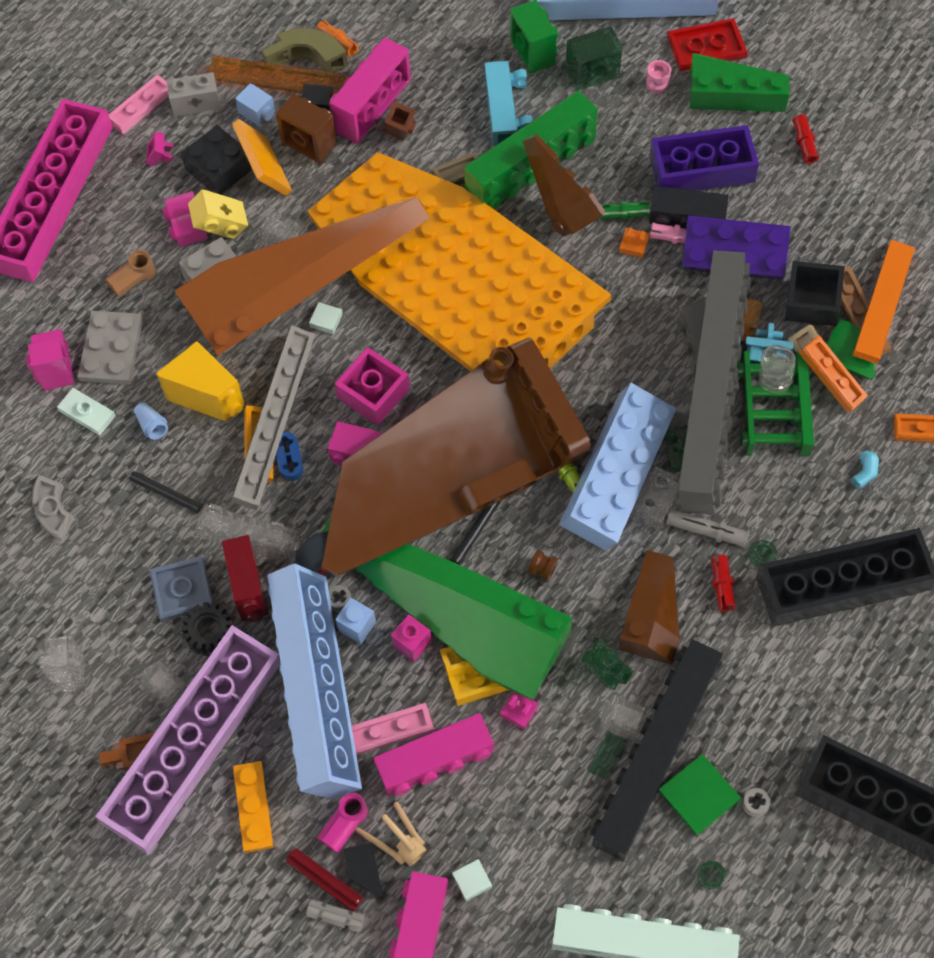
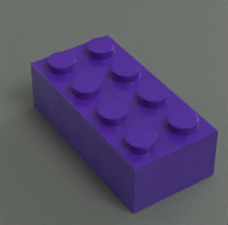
(704, 159)
(763, 245)

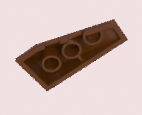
(564, 200)
(652, 618)

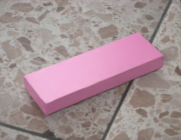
(139, 104)
(392, 728)

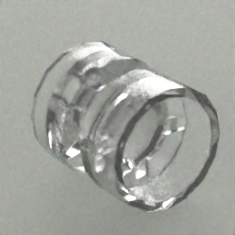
(776, 368)

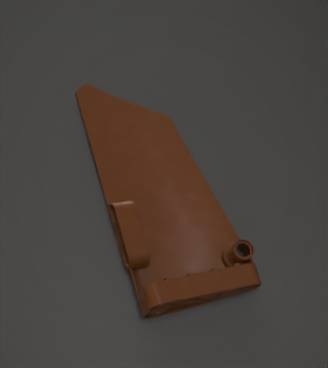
(454, 457)

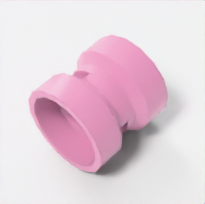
(658, 76)

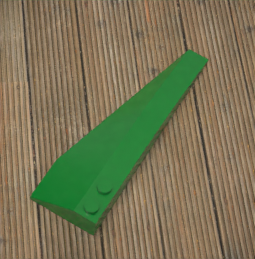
(483, 621)

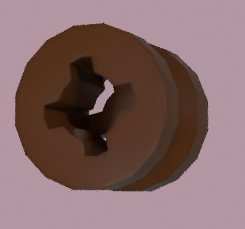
(542, 566)

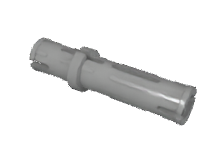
(708, 528)

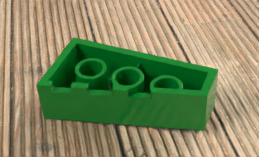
(735, 86)

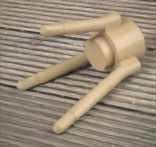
(409, 847)

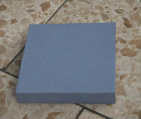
(180, 587)

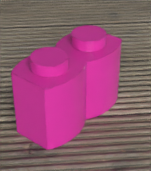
(179, 214)

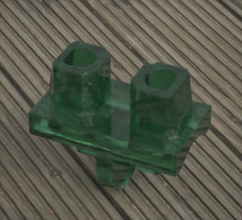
(606, 665)

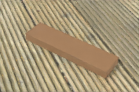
(855, 304)

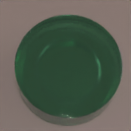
(762, 552)

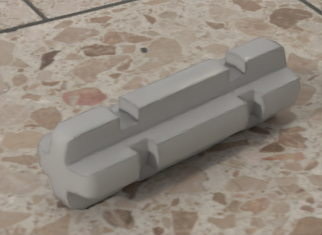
(335, 915)

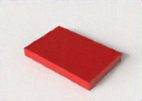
(712, 39)

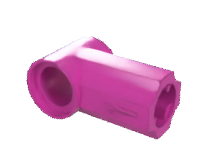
(341, 824)

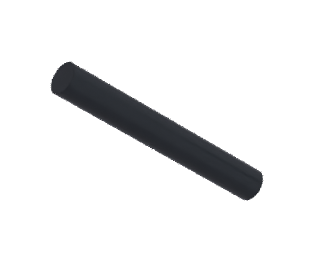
(166, 492)
(473, 533)

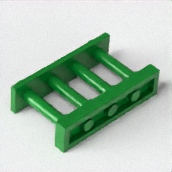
(800, 414)

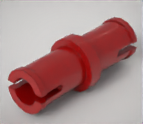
(805, 139)
(723, 583)

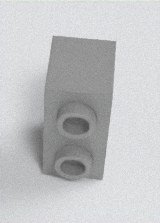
(193, 94)

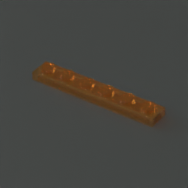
(272, 75)

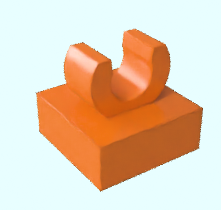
(634, 242)

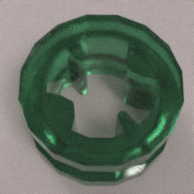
(708, 865)

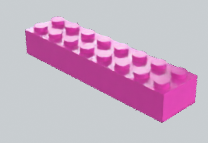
(50, 187)

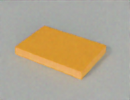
(261, 157)

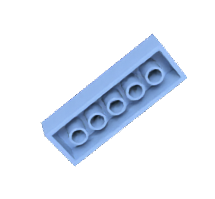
(617, 467)

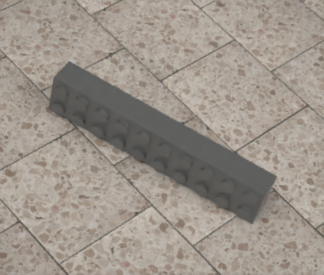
(714, 383)

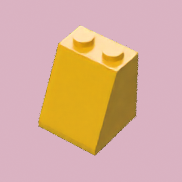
(201, 384)

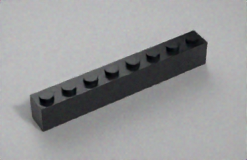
(656, 751)

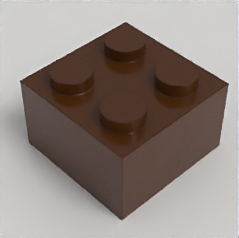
(306, 128)

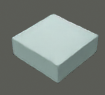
(325, 318)
(472, 880)

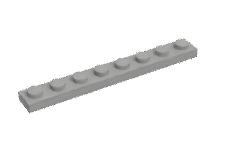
(273, 418)

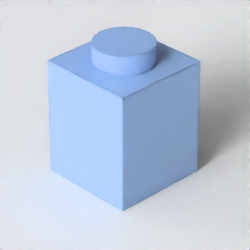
(255, 105)
(355, 621)

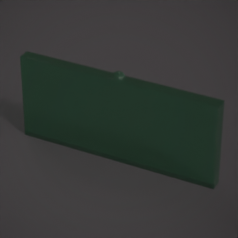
(607, 755)

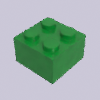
(533, 36)

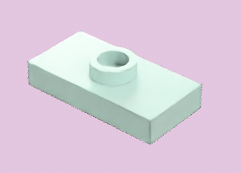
(86, 411)

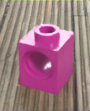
(411, 638)

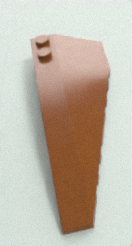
(263, 284)

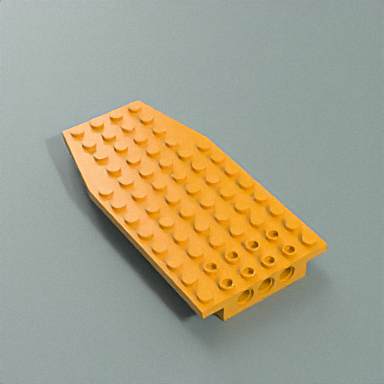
(466, 270)

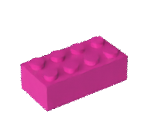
(370, 90)

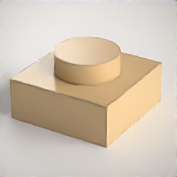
(803, 337)

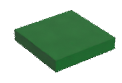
(699, 795)

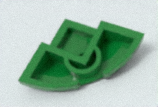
(843, 344)

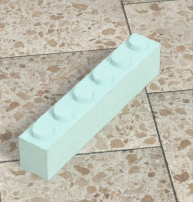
(631, 937)

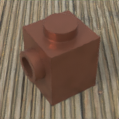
(399, 121)

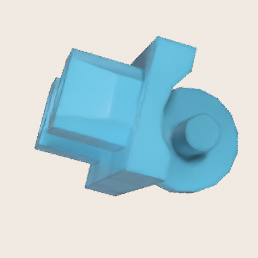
(758, 345)

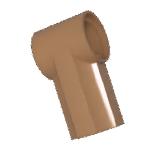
(130, 273)

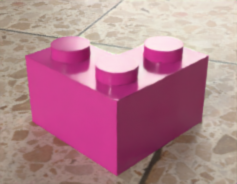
(50, 360)

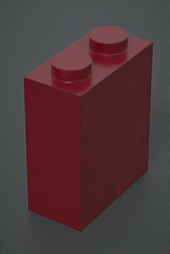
(245, 578)

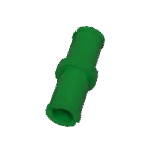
(625, 210)

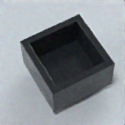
(216, 160)
(815, 293)

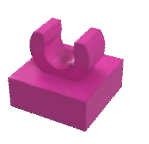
(156, 149)
(519, 710)

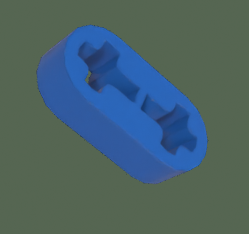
(293, 455)

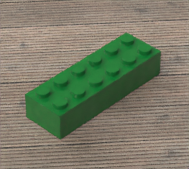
(506, 166)

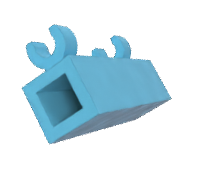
(500, 99)

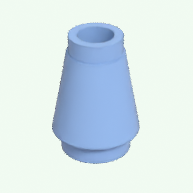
(150, 421)

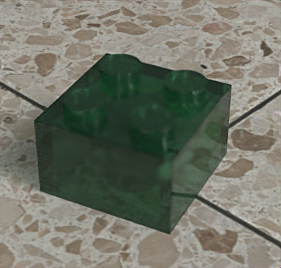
(593, 58)

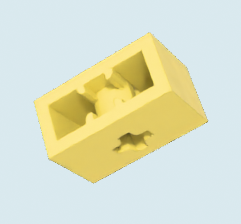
(217, 214)

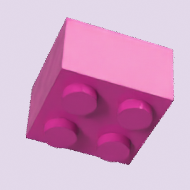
(372, 386)

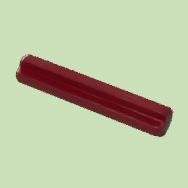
(324, 879)

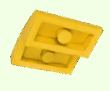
(465, 681)

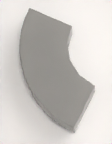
(49, 508)

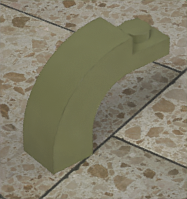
(307, 44)

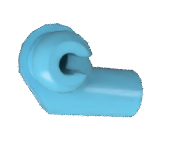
(870, 469)

